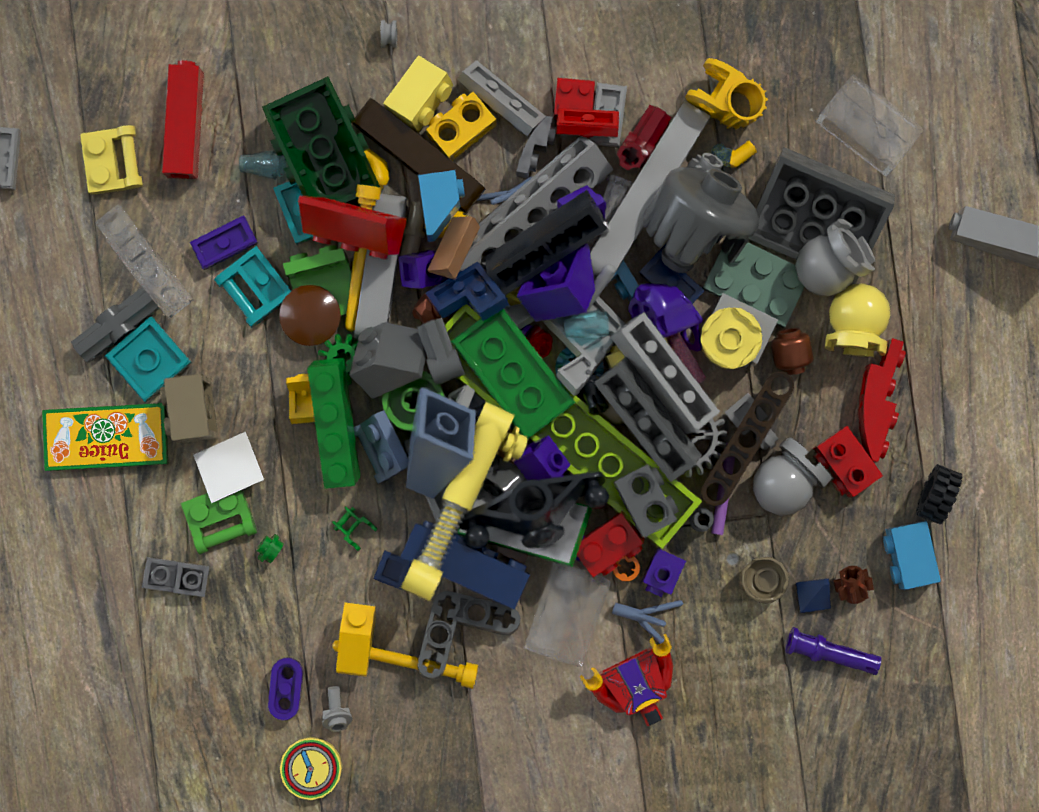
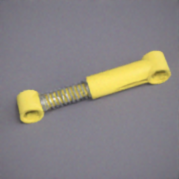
(458, 497)

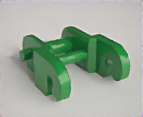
(350, 512)

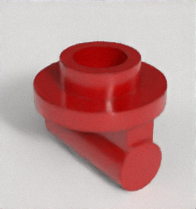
(540, 341)

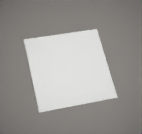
(228, 467)

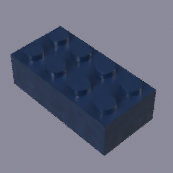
(472, 567)

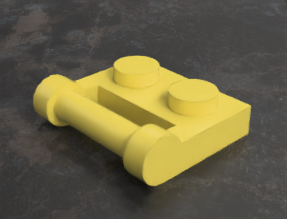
(102, 163)

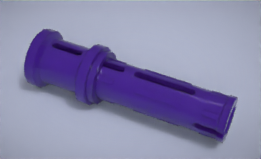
(818, 648)

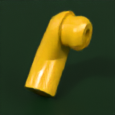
(379, 167)

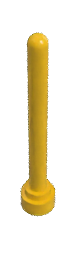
(367, 198)
(463, 674)

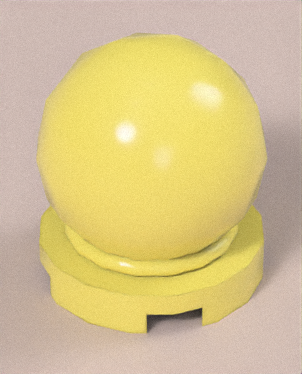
(858, 320)

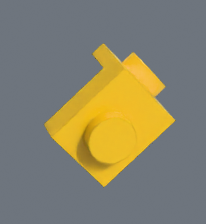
(300, 399)

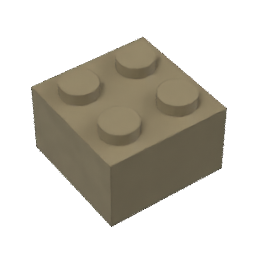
(189, 408)

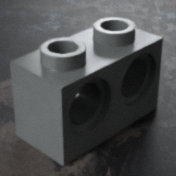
(638, 504)

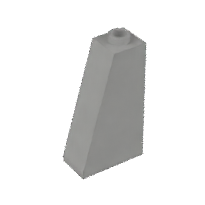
(997, 235)

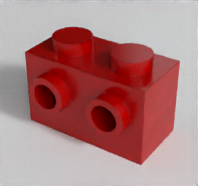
(847, 462)

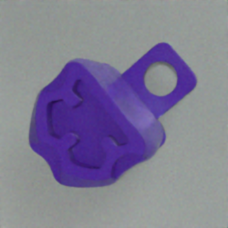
(668, 311)

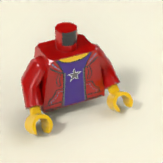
(635, 682)

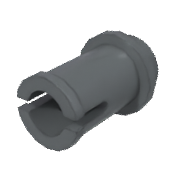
(693, 519)

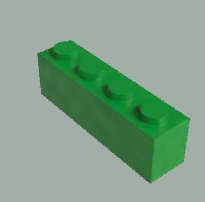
(334, 423)

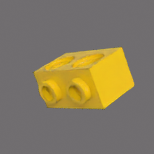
(466, 132)

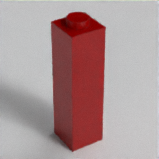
(183, 120)

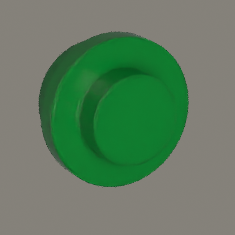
(269, 548)

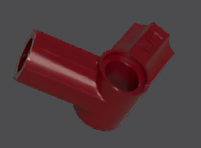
(642, 141)

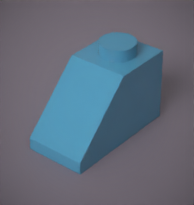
(440, 200)

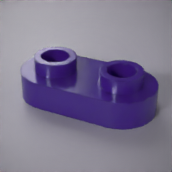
(285, 688)

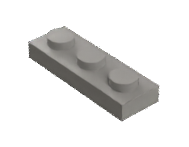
(501, 98)

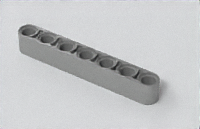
(629, 217)

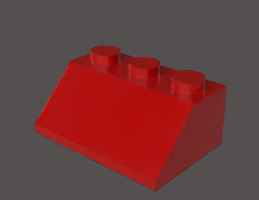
(352, 226)

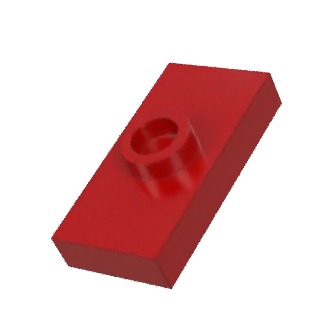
(588, 122)

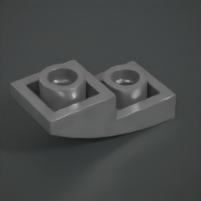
(539, 139)
(175, 577)

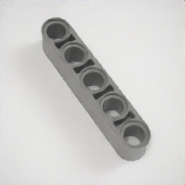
(379, 275)

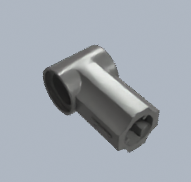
(442, 358)

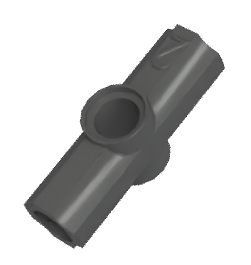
(114, 325)

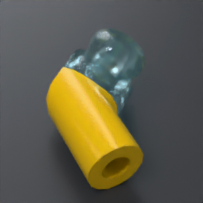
(731, 157)

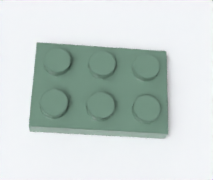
(758, 281)

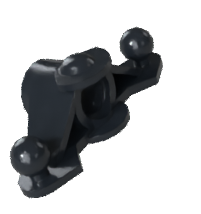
(538, 528)

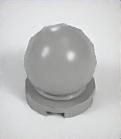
(830, 262)
(787, 481)

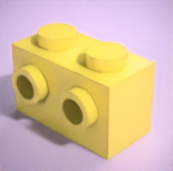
(419, 94)

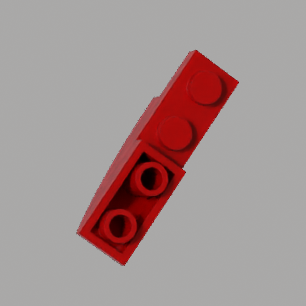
(875, 412)

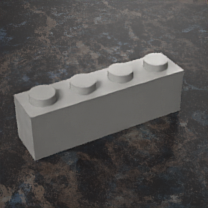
(665, 373)

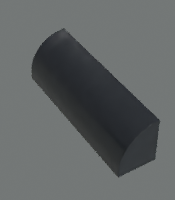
(545, 243)

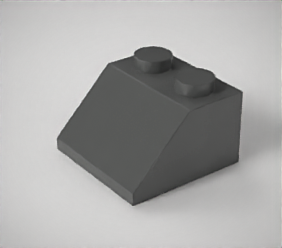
(387, 358)

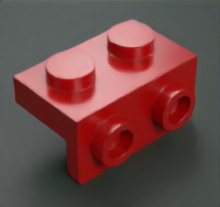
(609, 544)

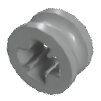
(388, 33)

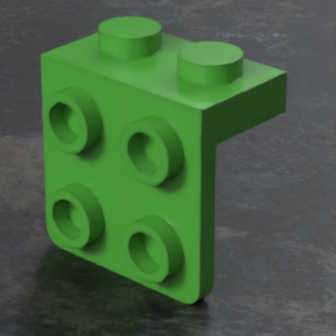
(327, 270)

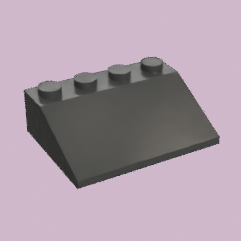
(809, 197)

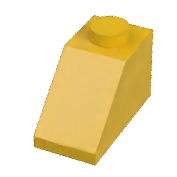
(355, 639)

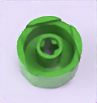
(395, 403)

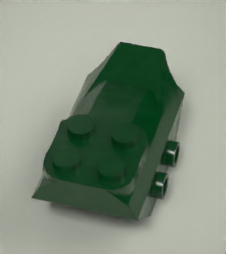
(320, 143)

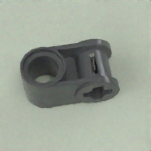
(502, 477)

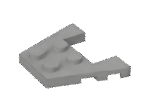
(588, 351)

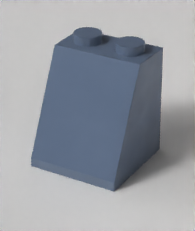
(439, 443)

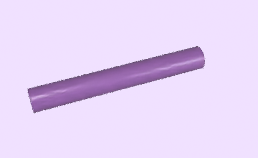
(721, 510)

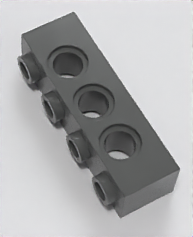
(648, 419)

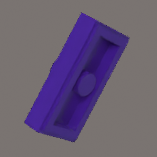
(223, 242)

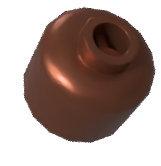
(792, 350)

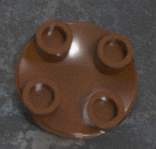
(309, 315)

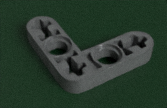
(460, 616)

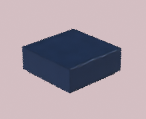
(392, 570)

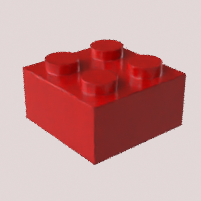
(574, 94)

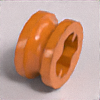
(622, 576)

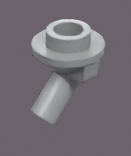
(336, 718)

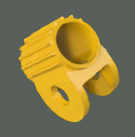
(719, 102)

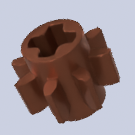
(853, 584)

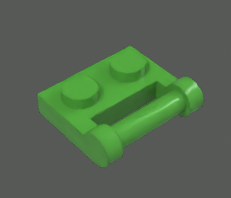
(203, 513)

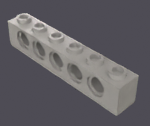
(536, 195)

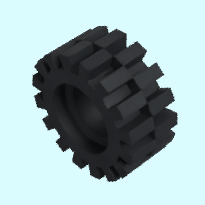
(939, 494)

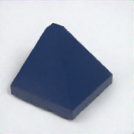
(813, 595)

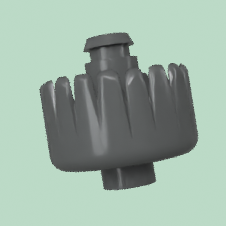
(698, 212)

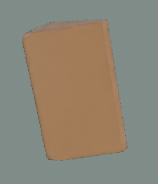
(454, 247)

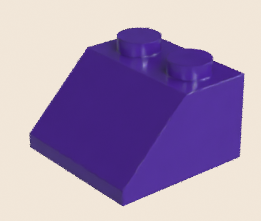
(561, 288)

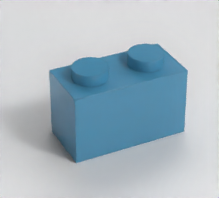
(911, 555)

